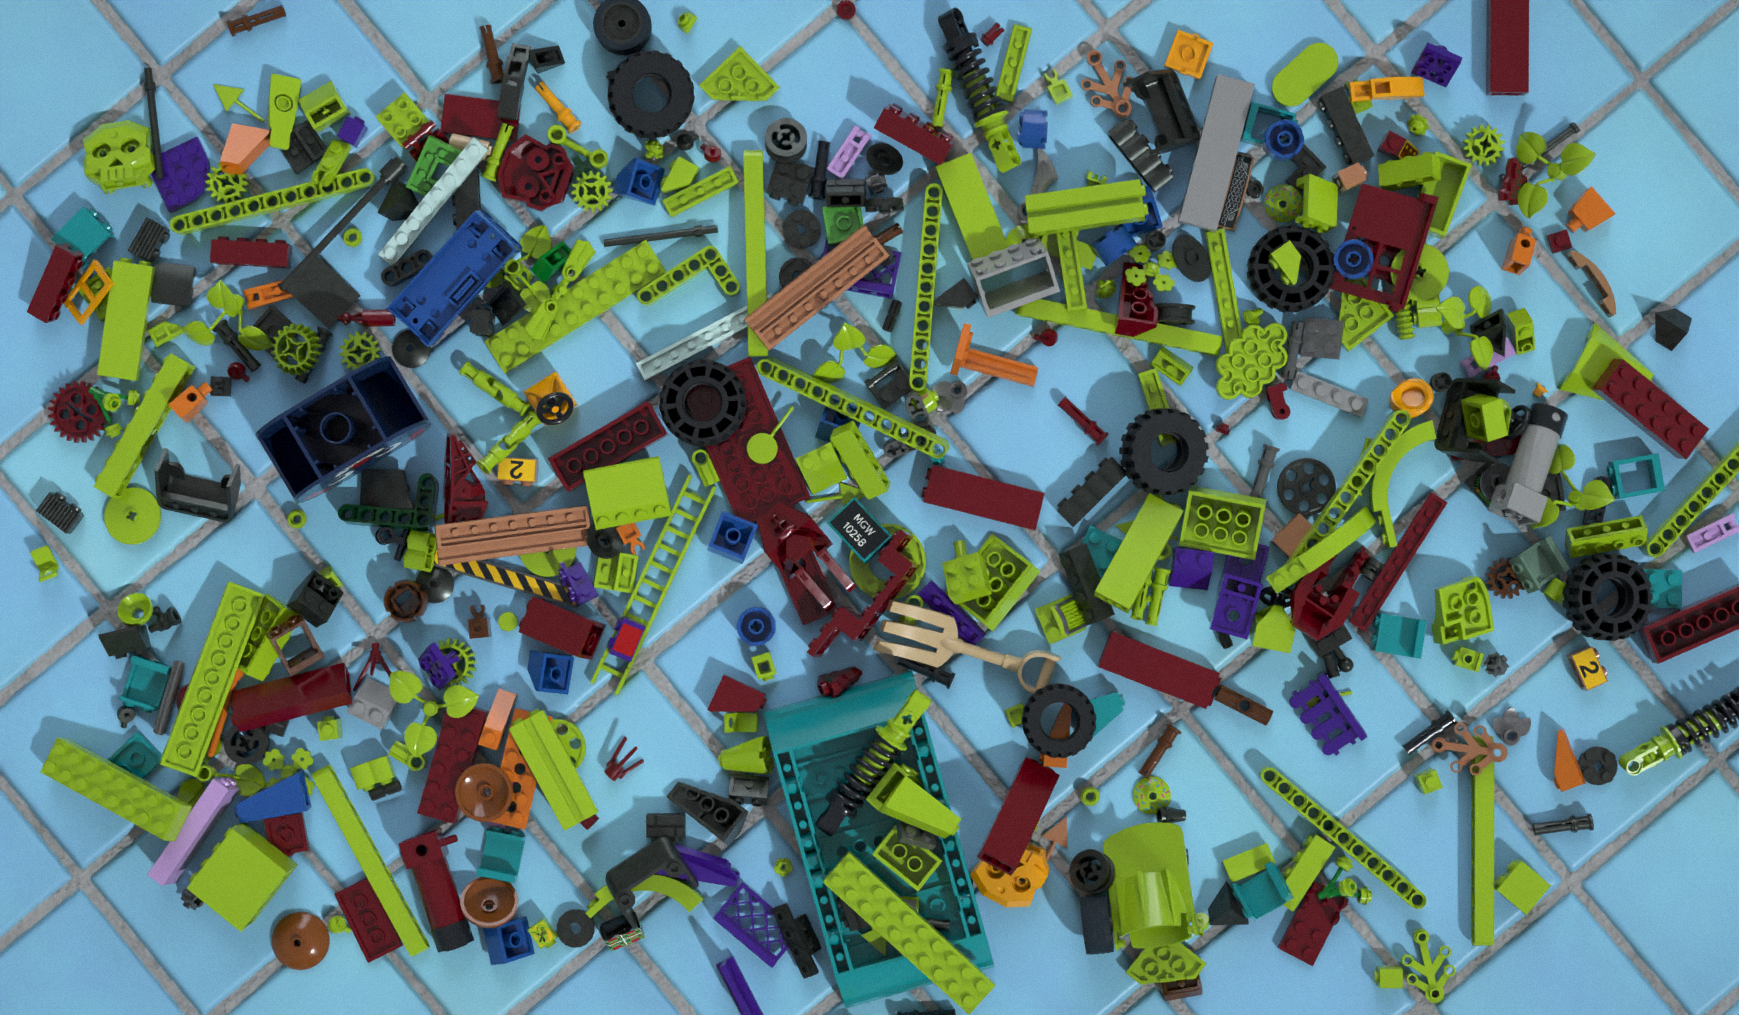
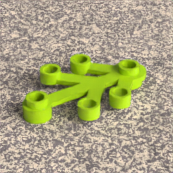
(1429, 968)

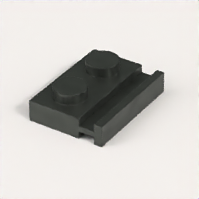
(506, 304)

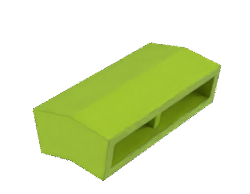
(1248, 862)

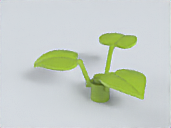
(1529, 147)
(535, 243)
(222, 297)
(1452, 311)
(848, 339)
(1594, 495)
(419, 737)
(247, 777)

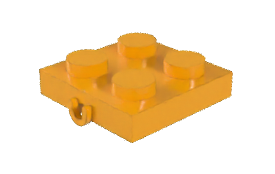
(1188, 54)

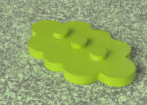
(1251, 361)

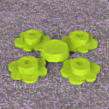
(1151, 269)
(288, 770)

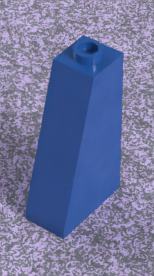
(276, 800)

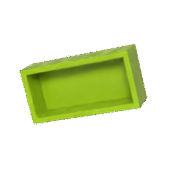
(1448, 189)

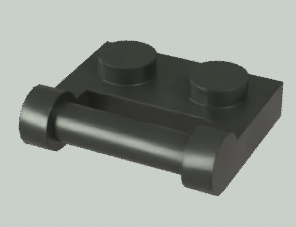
(892, 390)

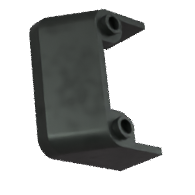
(1168, 108)
(1452, 431)
(196, 495)
(642, 865)

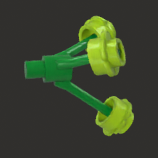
(111, 402)
(1346, 887)

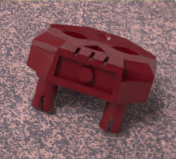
(520, 169)

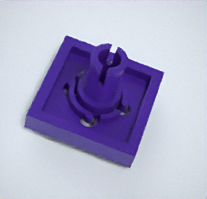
(1439, 61)
(438, 666)

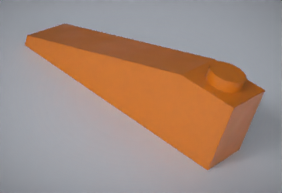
(1059, 730)

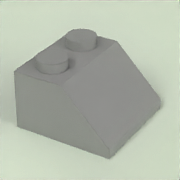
(373, 703)

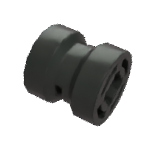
(1153, 238)
(1444, 382)
(1370, 568)

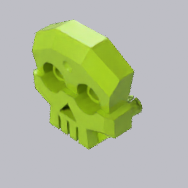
(119, 166)

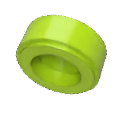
(508, 621)

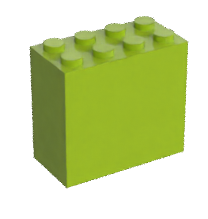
(241, 875)

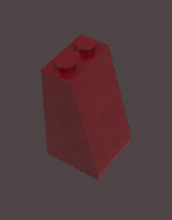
(561, 628)

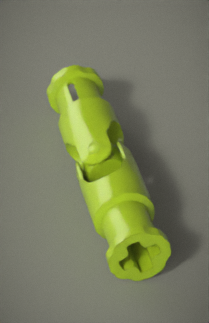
(492, 387)
(517, 434)

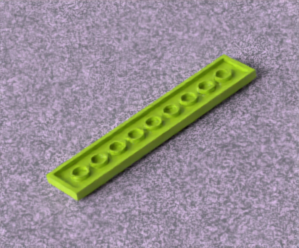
(579, 305)
(211, 679)

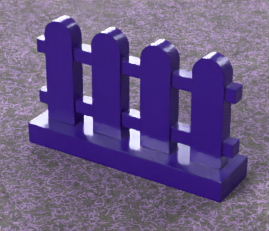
(1337, 719)

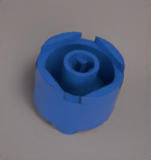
(1033, 129)
(1293, 136)
(1113, 244)
(1344, 253)
(750, 635)

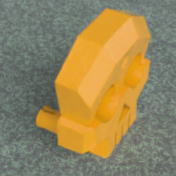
(1008, 889)

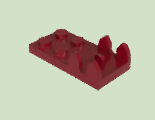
(1311, 924)

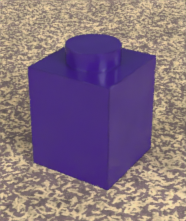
(352, 131)

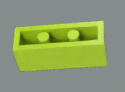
(1409, 171)

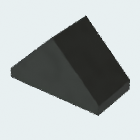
(546, 58)

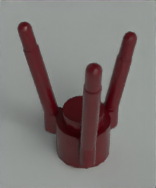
(615, 769)

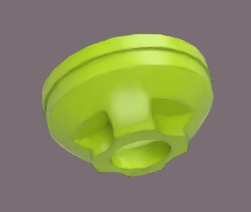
(132, 604)

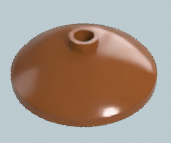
(471, 792)
(489, 893)
(313, 938)

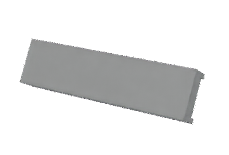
(1216, 153)

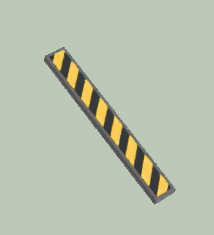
(511, 579)

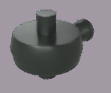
(686, 141)
(125, 715)

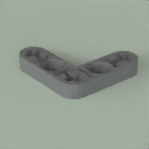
(927, 425)

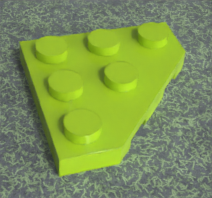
(739, 80)
(1360, 316)
(1165, 964)

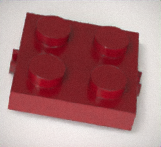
(287, 833)

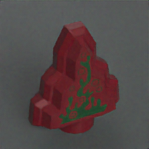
(1512, 182)
(838, 681)

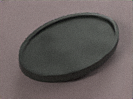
(1191, 258)

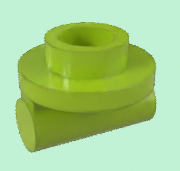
(686, 22)
(1252, 316)

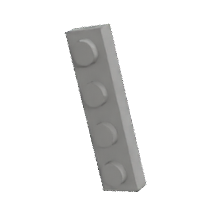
(1329, 394)

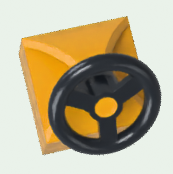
(551, 400)

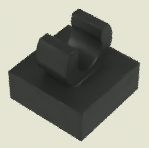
(221, 386)

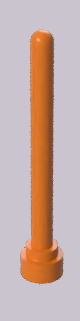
(219, 727)

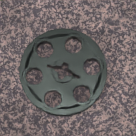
(1303, 477)

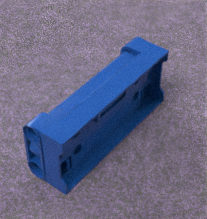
(454, 277)

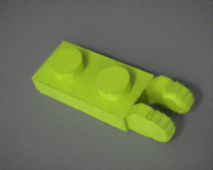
(331, 163)

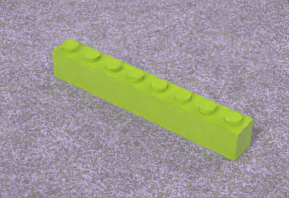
(144, 426)

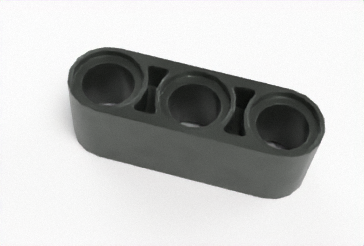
(397, 268)

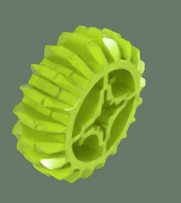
(304, 361)
(463, 653)

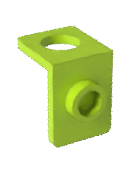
(515, 283)
(45, 562)
(741, 722)

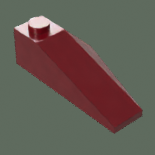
(1135, 307)

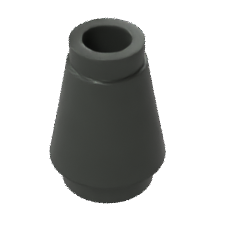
(1170, 815)

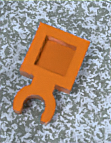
(629, 534)

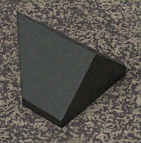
(398, 202)
(1671, 327)
(1494, 329)
(1226, 909)

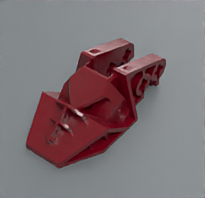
(461, 496)
(788, 537)
(1319, 614)

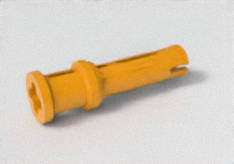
(563, 114)

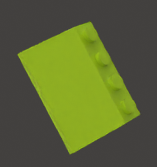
(627, 493)
(1222, 522)
(1008, 578)

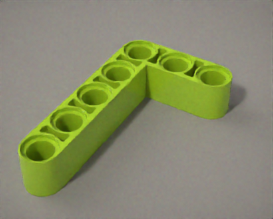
(689, 274)

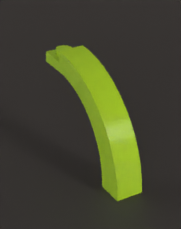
(667, 885)

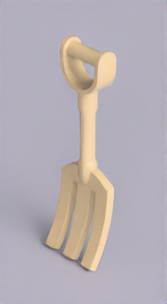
(949, 643)

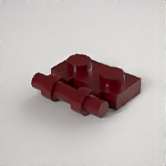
(425, 130)

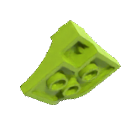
(1462, 611)

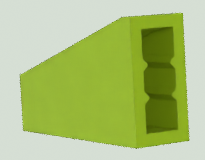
(918, 808)

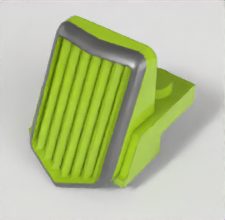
(1061, 618)

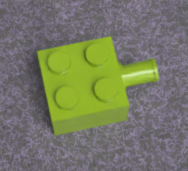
(966, 575)

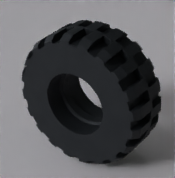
(650, 65)
(1319, 262)
(673, 402)
(1190, 451)
(1633, 597)

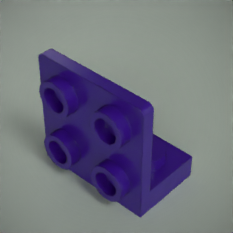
(578, 583)

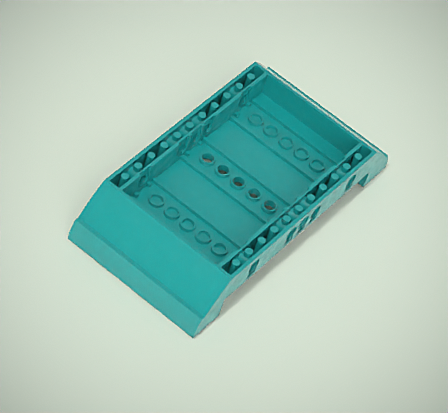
(812, 750)

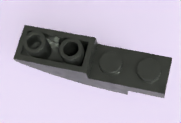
(513, 82)

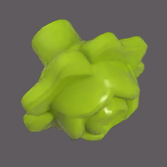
(1417, 124)
(654, 149)
(1106, 288)

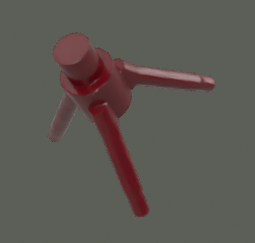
(374, 658)

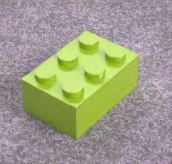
(905, 860)

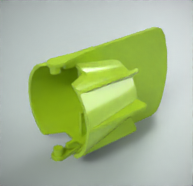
(1150, 886)

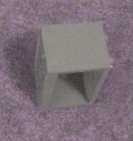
(1019, 292)

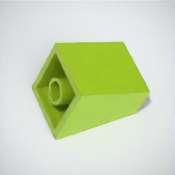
(821, 468)

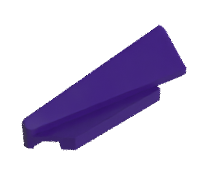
(707, 867)

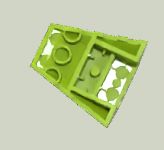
(1594, 360)

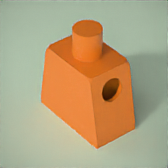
(1588, 211)
(1519, 252)
(184, 407)

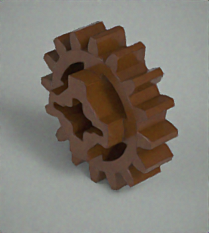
(1504, 585)

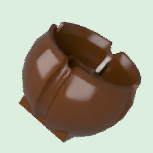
(396, 611)

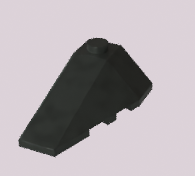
(715, 813)

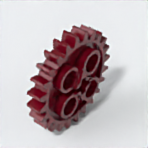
(70, 425)

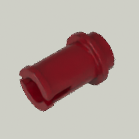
(991, 35)

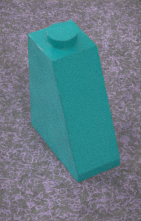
(1106, 709)

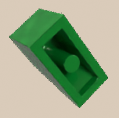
(551, 262)

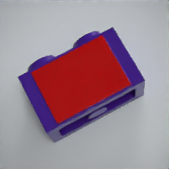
(626, 638)

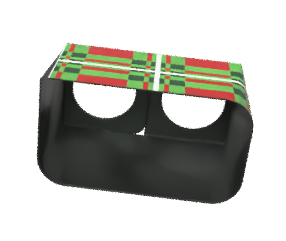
(616, 927)

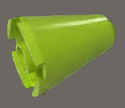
(748, 756)

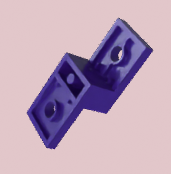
(1239, 591)

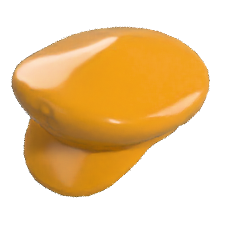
(1412, 396)

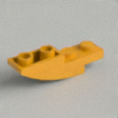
(1386, 88)

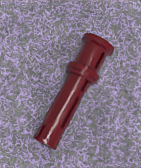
(1090, 427)

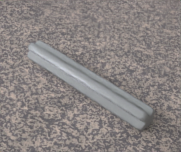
(168, 698)

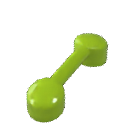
(598, 158)

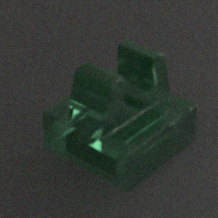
(581, 166)

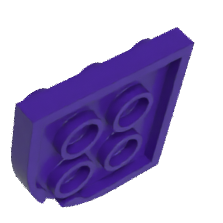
(184, 174)

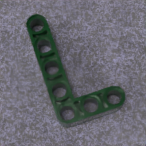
(396, 514)

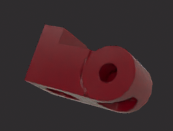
(1276, 401)

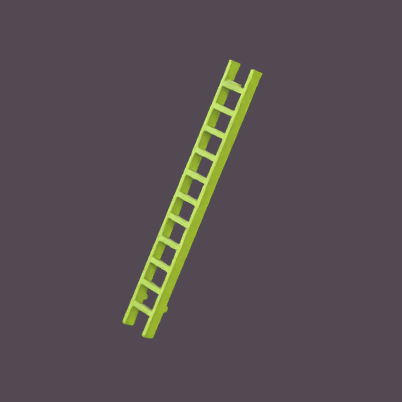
(697, 498)

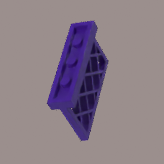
(872, 287)
(742, 934)
(738, 987)

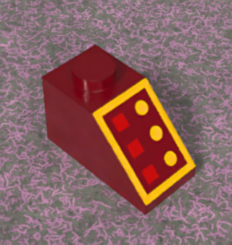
(1396, 147)

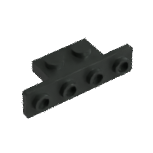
(799, 938)

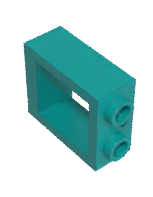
(1251, 117)
(1655, 475)

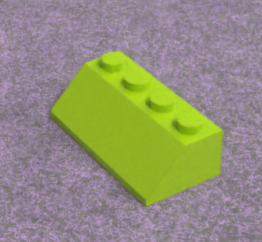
(259, 653)

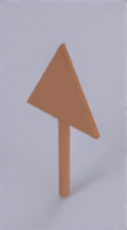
(1058, 835)

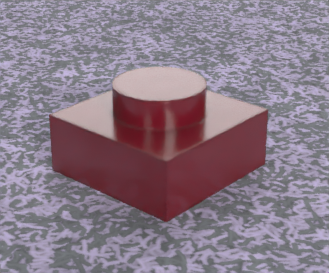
(1559, 241)

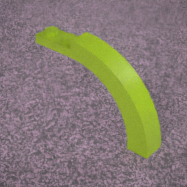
(1380, 479)
(1322, 551)

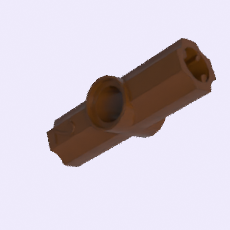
(1254, 711)

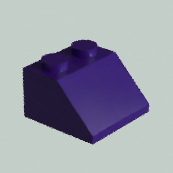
(1191, 568)

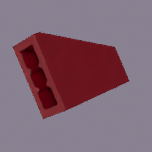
(736, 697)

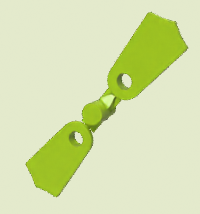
(542, 318)

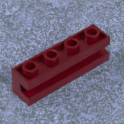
(250, 253)
(55, 283)

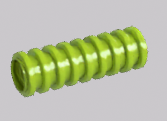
(1404, 322)

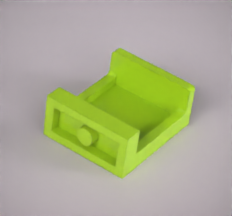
(1319, 203)
(889, 781)

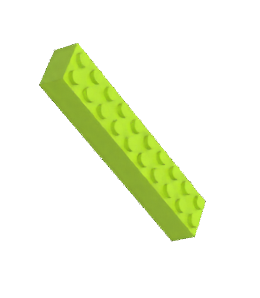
(909, 932)

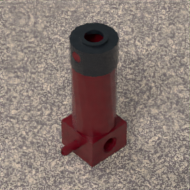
(437, 888)

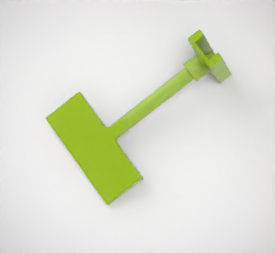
(1086, 251)

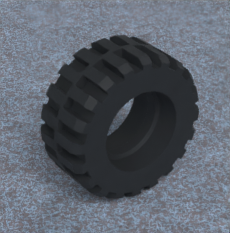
(1085, 720)

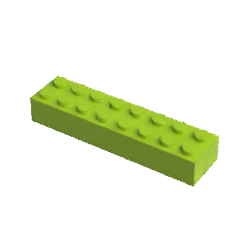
(116, 789)

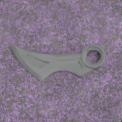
(1043, 177)

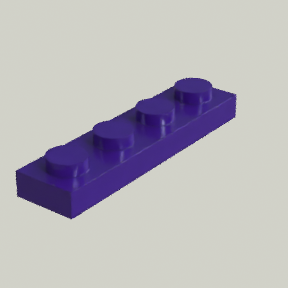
(940, 602)

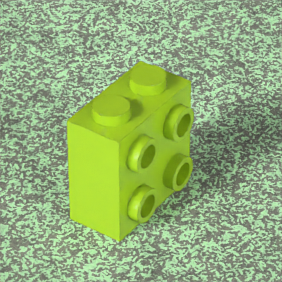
(402, 118)
(1521, 886)

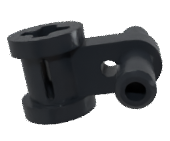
(400, 541)

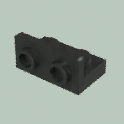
(749, 789)

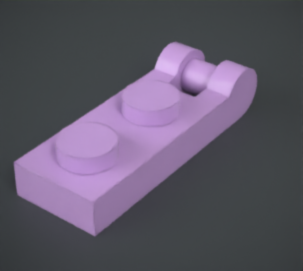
(848, 153)
(1509, 351)
(1712, 533)

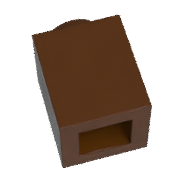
(479, 626)

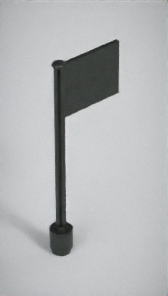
(314, 281)

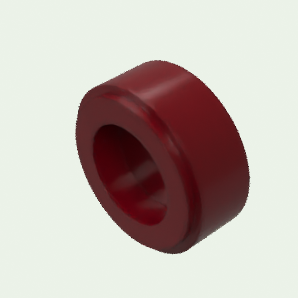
(846, 10)

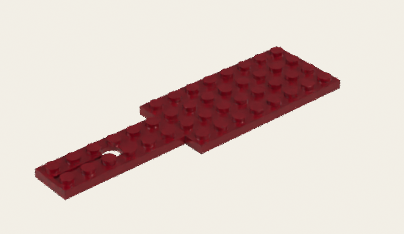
(756, 486)

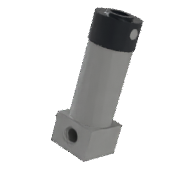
(1521, 495)

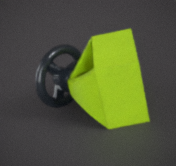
(1492, 418)
(1272, 625)

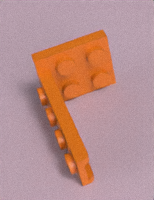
(989, 363)

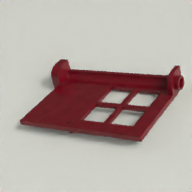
(1390, 221)

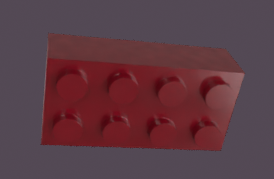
(914, 133)

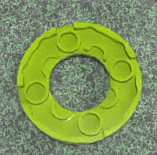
(871, 584)

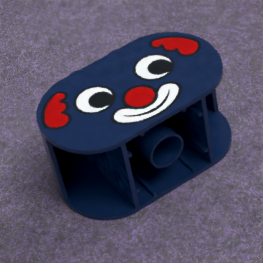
(343, 429)

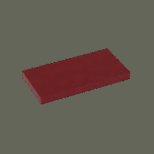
(475, 117)
(368, 920)

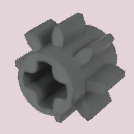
(875, 181)
(1496, 664)
(190, 900)

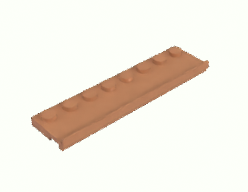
(816, 287)
(512, 535)

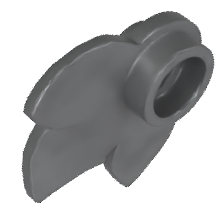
(948, 398)
(1511, 723)

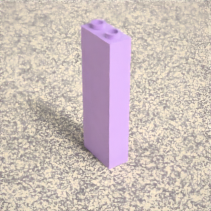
(194, 830)

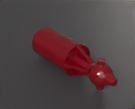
(370, 318)

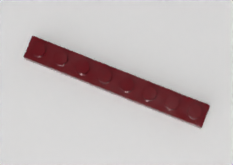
(1397, 562)

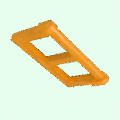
(81, 318)

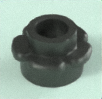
(1259, 189)

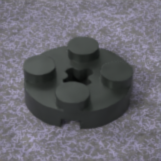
(884, 205)
(811, 224)
(1608, 762)

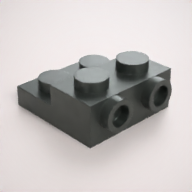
(790, 182)

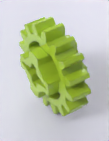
(1491, 146)
(223, 189)
(586, 198)
(358, 343)

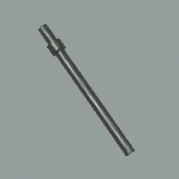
(150, 88)
(697, 231)

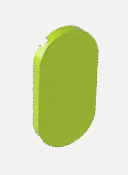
(1304, 74)

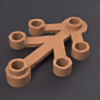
(1109, 87)
(1472, 749)

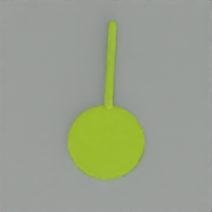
(762, 446)

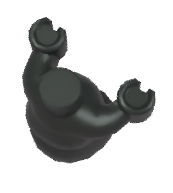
(164, 620)

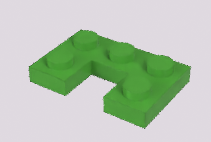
(432, 153)

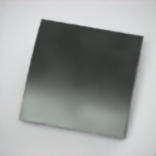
(304, 147)
(173, 284)

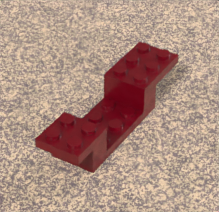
(848, 620)

